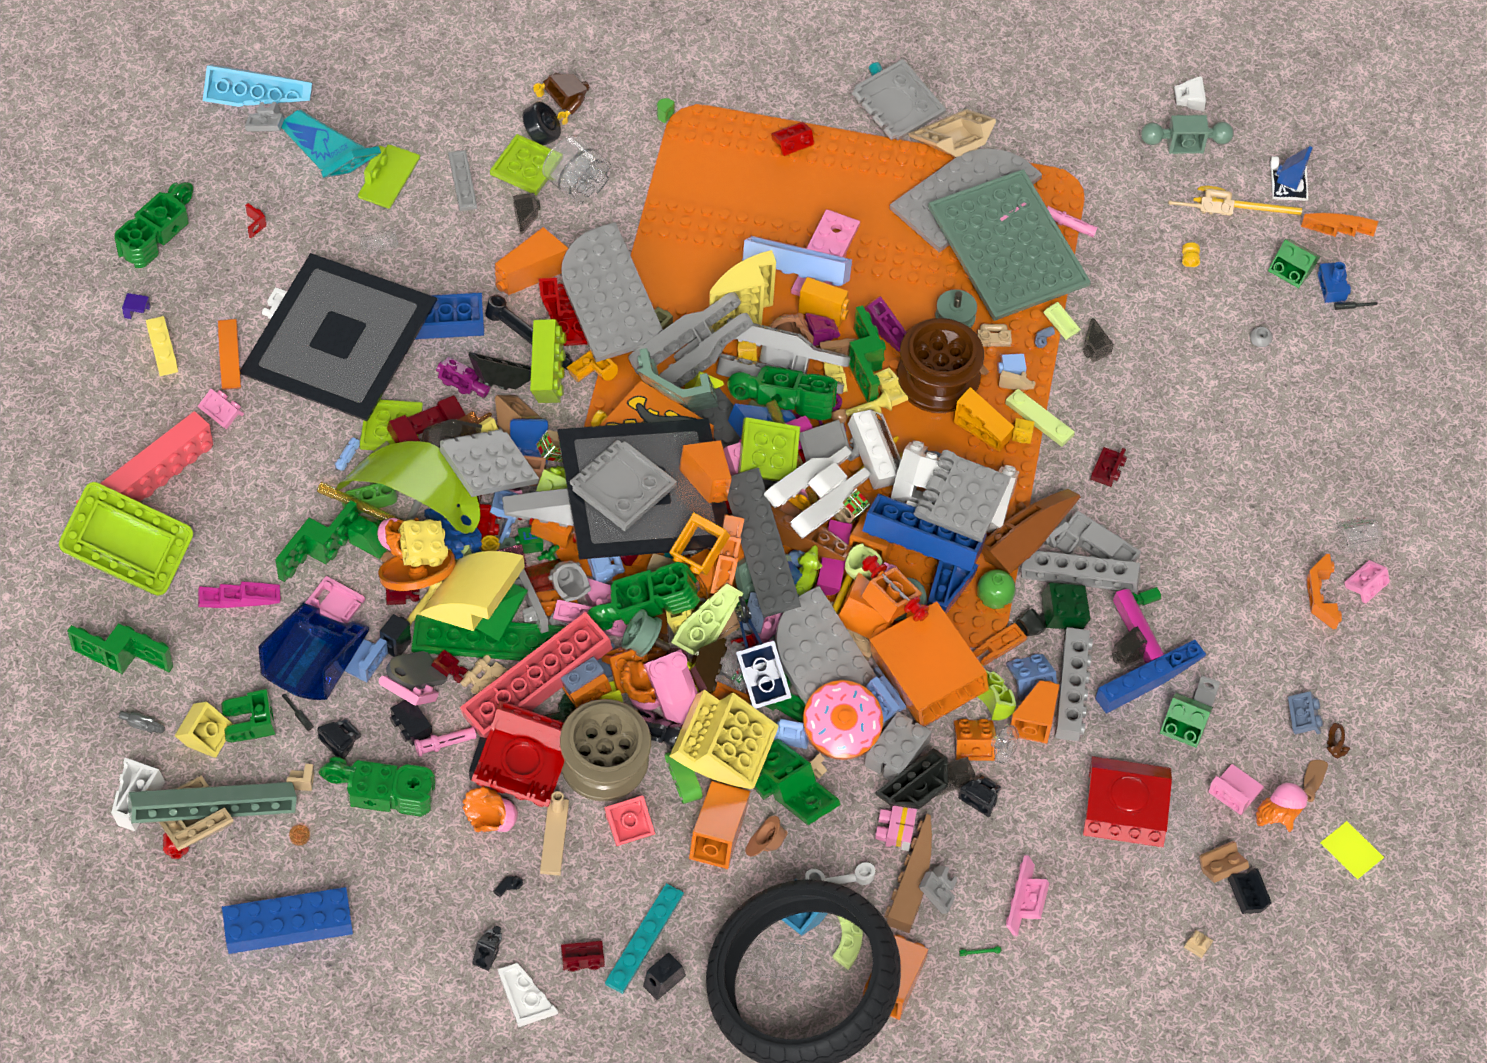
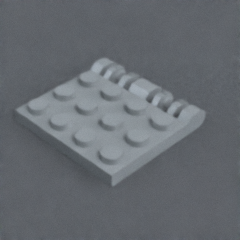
(965, 498)

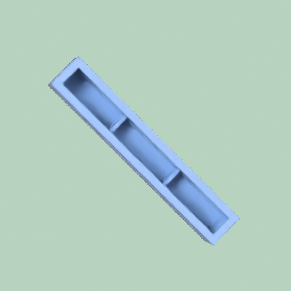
(802, 261)

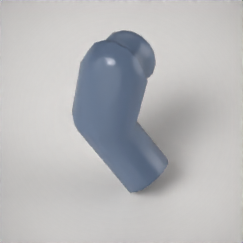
(1041, 336)

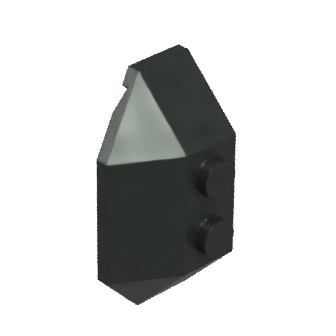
(500, 372)
(918, 782)

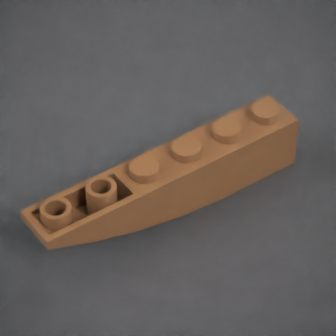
(908, 895)

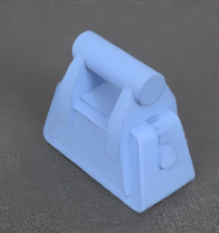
(603, 570)
(792, 733)

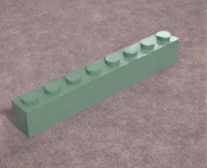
(202, 802)

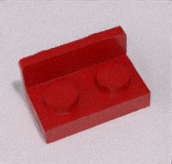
(793, 138)

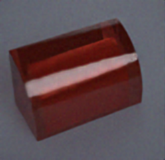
(539, 575)

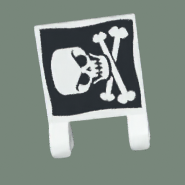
(1283, 192)

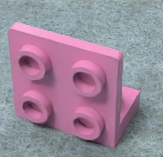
(1235, 789)

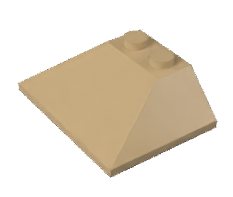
(957, 133)
(187, 832)

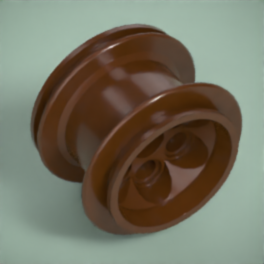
(939, 364)

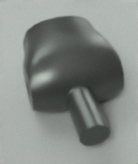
(1031, 623)

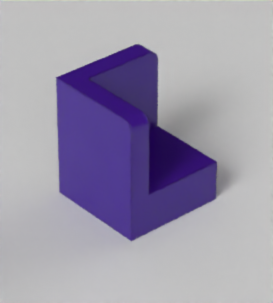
(135, 303)

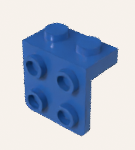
(527, 433)

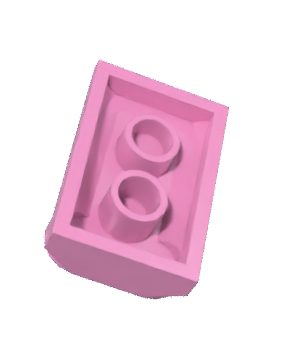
(672, 685)

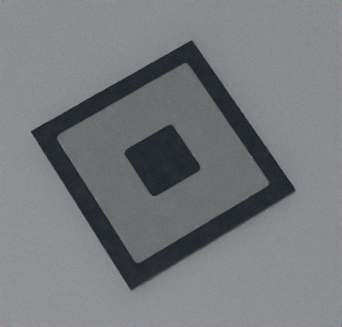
(338, 336)
(665, 521)

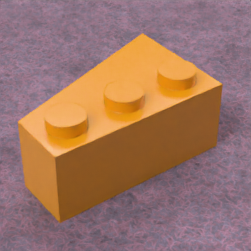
(982, 420)

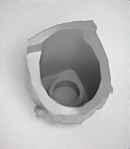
(569, 580)

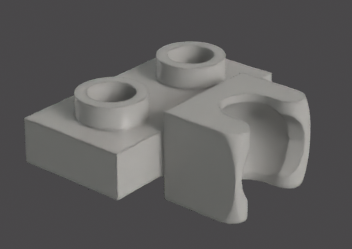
(266, 120)
(937, 888)

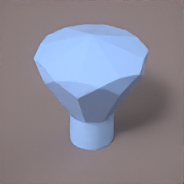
(795, 554)

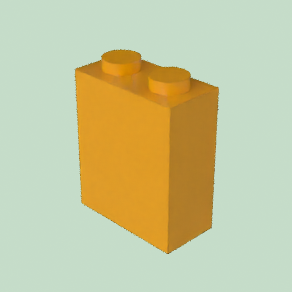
(824, 300)

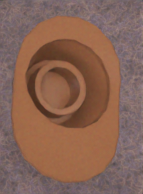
(767, 838)

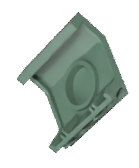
(692, 399)

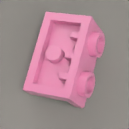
(219, 408)
(1368, 580)

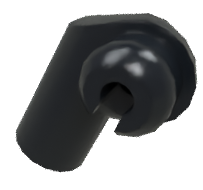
(508, 883)

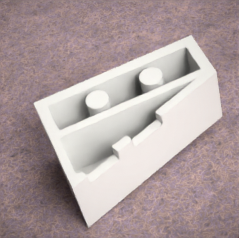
(134, 778)

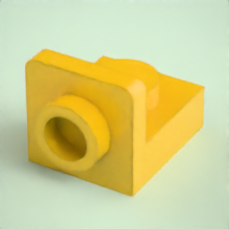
(747, 350)
(1023, 431)

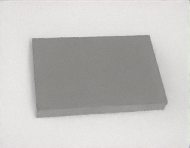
(822, 440)

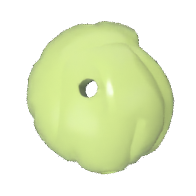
(855, 558)

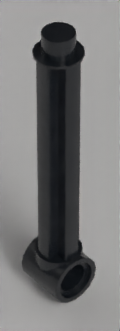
(497, 310)

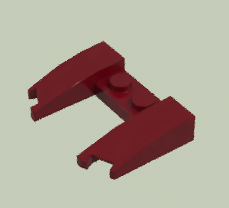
(407, 428)

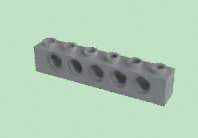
(1088, 576)
(1074, 640)

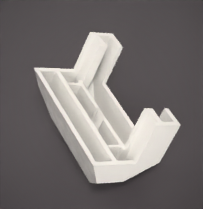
(917, 469)

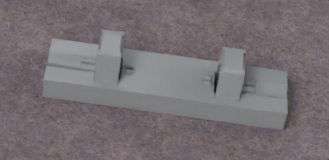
(535, 611)

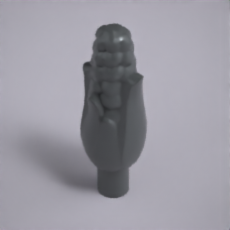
(142, 722)

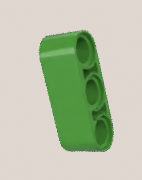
(378, 494)
(686, 780)

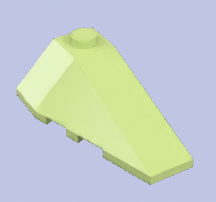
(707, 621)

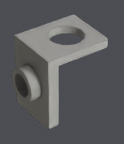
(1205, 693)

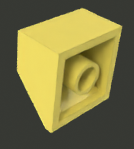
(203, 729)

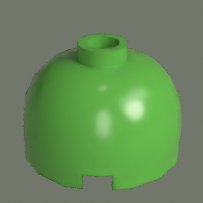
(996, 589)

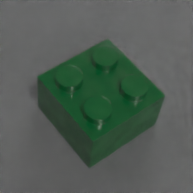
(1065, 606)

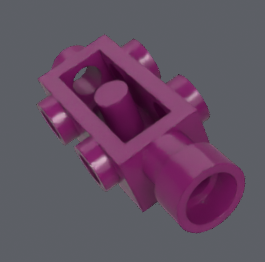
(461, 376)

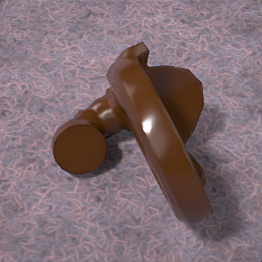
(1334, 747)

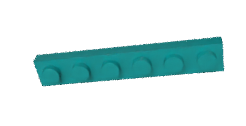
(644, 938)

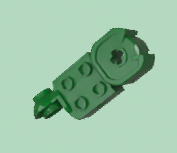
(154, 224)
(809, 393)
(666, 588)
(383, 785)

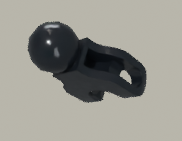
(661, 729)

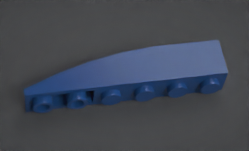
(1148, 676)

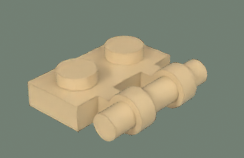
(491, 674)

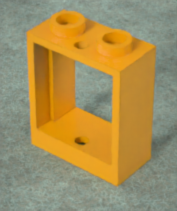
(687, 533)

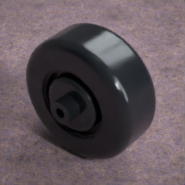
(541, 123)

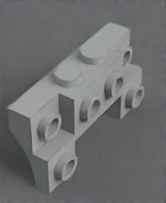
(1095, 540)

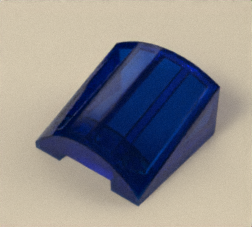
(309, 652)

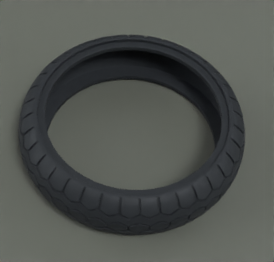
(763, 911)

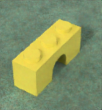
(161, 346)

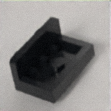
(1250, 892)

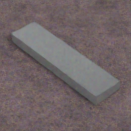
(462, 180)

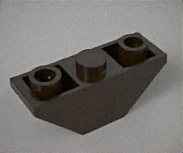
(707, 665)

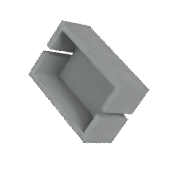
(898, 746)

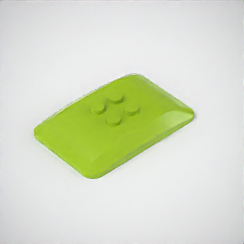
(125, 539)

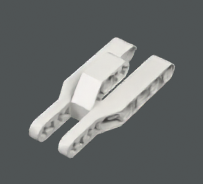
(824, 478)

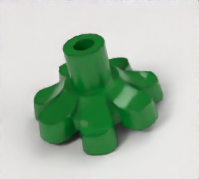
(549, 554)

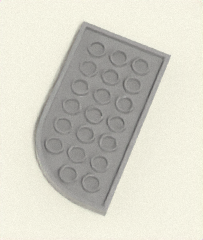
(958, 175)
(608, 294)
(818, 647)

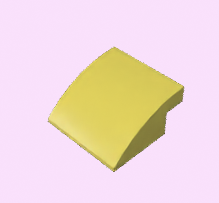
(752, 282)
(474, 588)
(724, 739)

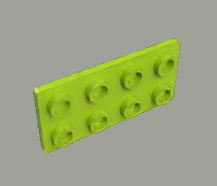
(387, 175)

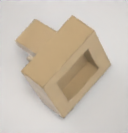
(818, 768)
(1198, 944)

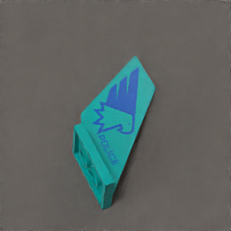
(326, 146)

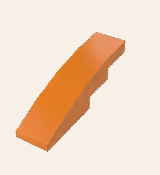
(1332, 223)
(229, 354)
(727, 560)

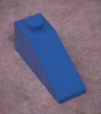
(1293, 169)

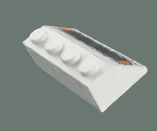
(875, 447)

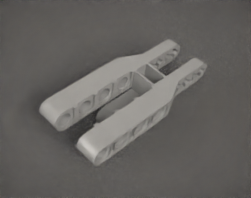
(781, 350)
(701, 351)

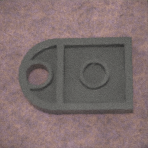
(414, 671)

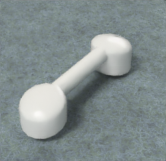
(863, 875)

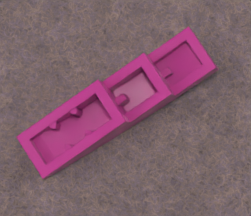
(239, 596)

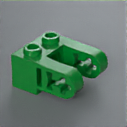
(262, 719)

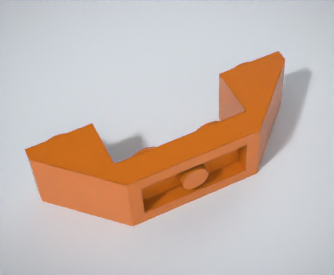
(1324, 611)

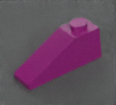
(886, 322)

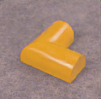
(586, 365)

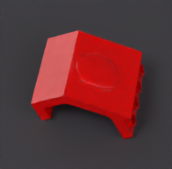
(521, 755)
(1128, 801)

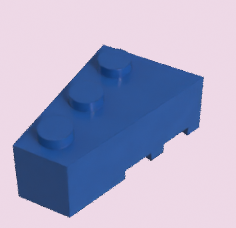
(742, 411)

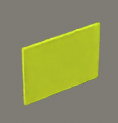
(1352, 850)

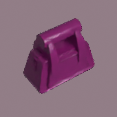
(821, 328)

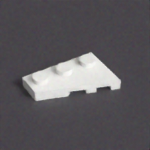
(524, 997)

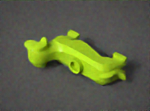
(809, 570)

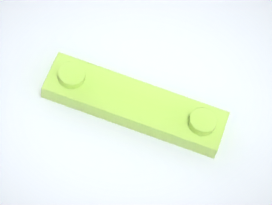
(1043, 419)

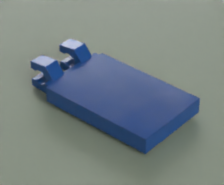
(455, 539)

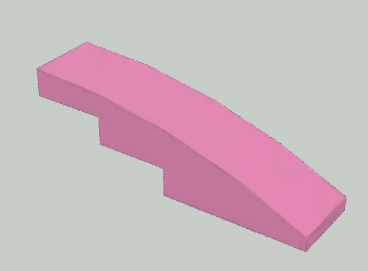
(569, 611)

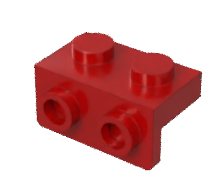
(488, 522)

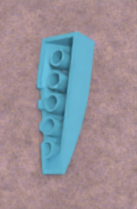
(248, 87)

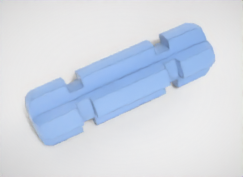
(347, 454)

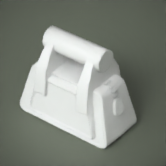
(1193, 93)

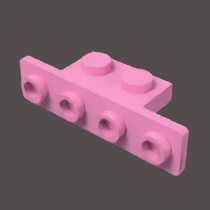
(1028, 897)

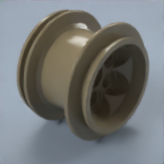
(595, 774)

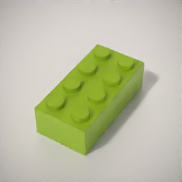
(547, 361)

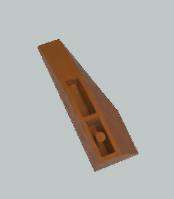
(1027, 531)
(828, 544)

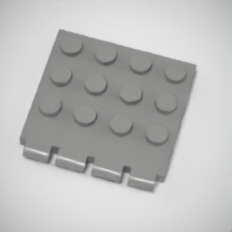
(898, 100)
(488, 462)
(622, 484)

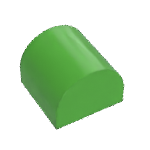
(665, 109)

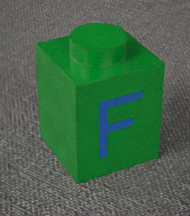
(529, 542)

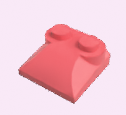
(629, 820)

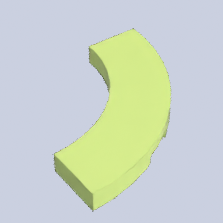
(850, 943)

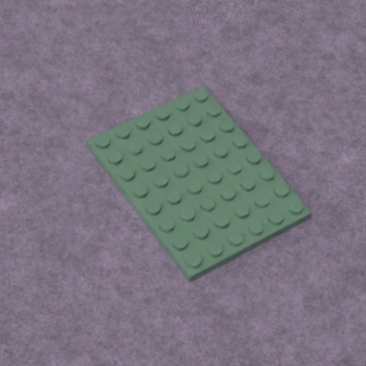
(1014, 259)

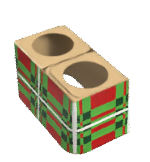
(549, 446)
(853, 508)

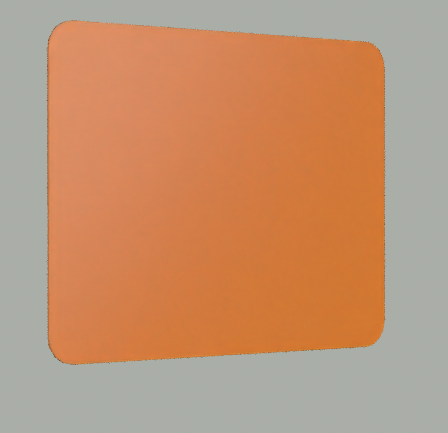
(728, 181)

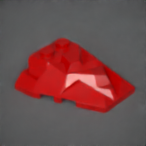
(559, 308)

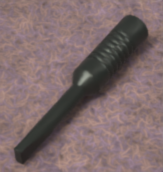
(1351, 305)
(299, 714)

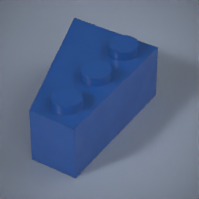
(949, 584)

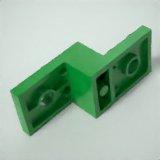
(866, 354)
(316, 541)
(120, 648)
(795, 784)

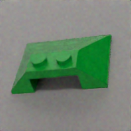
(503, 614)

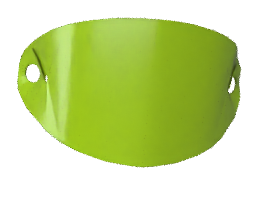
(422, 474)

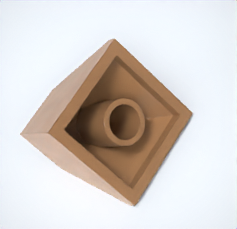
(512, 407)

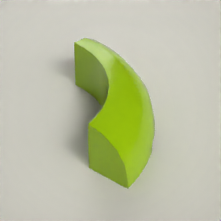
(998, 698)

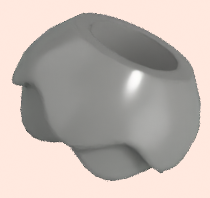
(1262, 341)

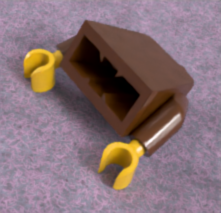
(565, 90)

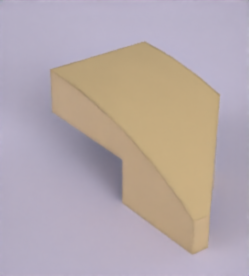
(1015, 381)

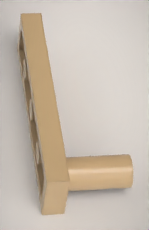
(554, 835)

